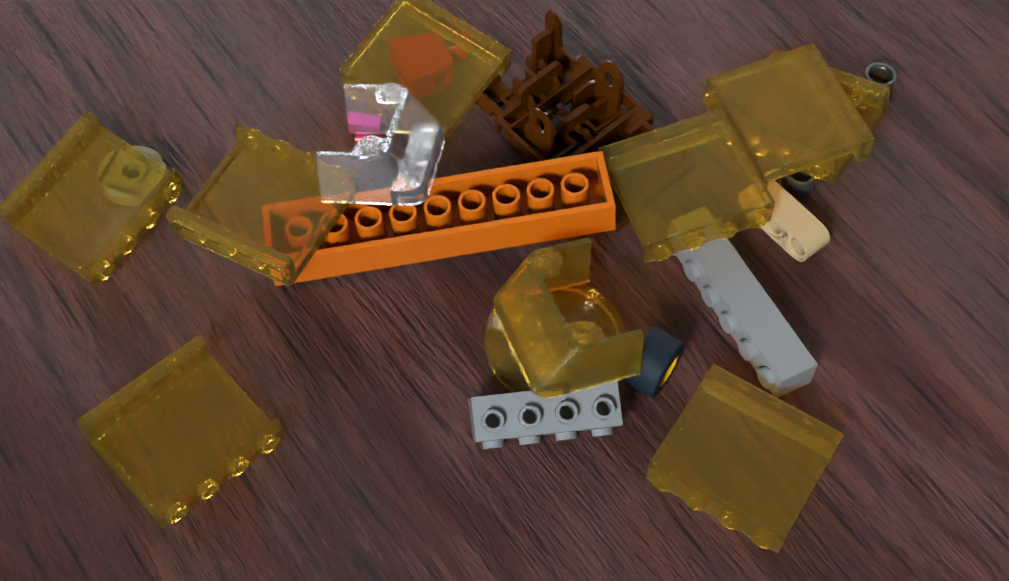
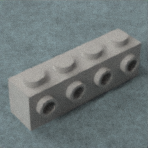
(531, 416)

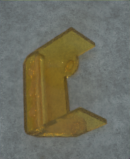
(555, 354)

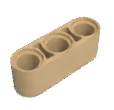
(794, 225)

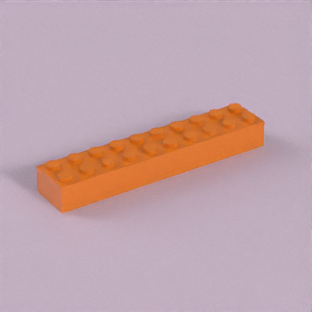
(472, 216)

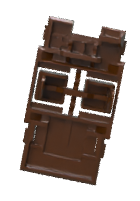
(559, 77)

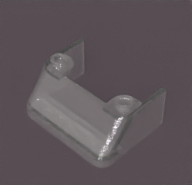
(387, 168)

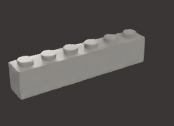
(749, 316)

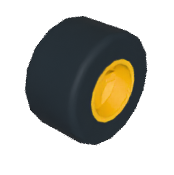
(659, 359)

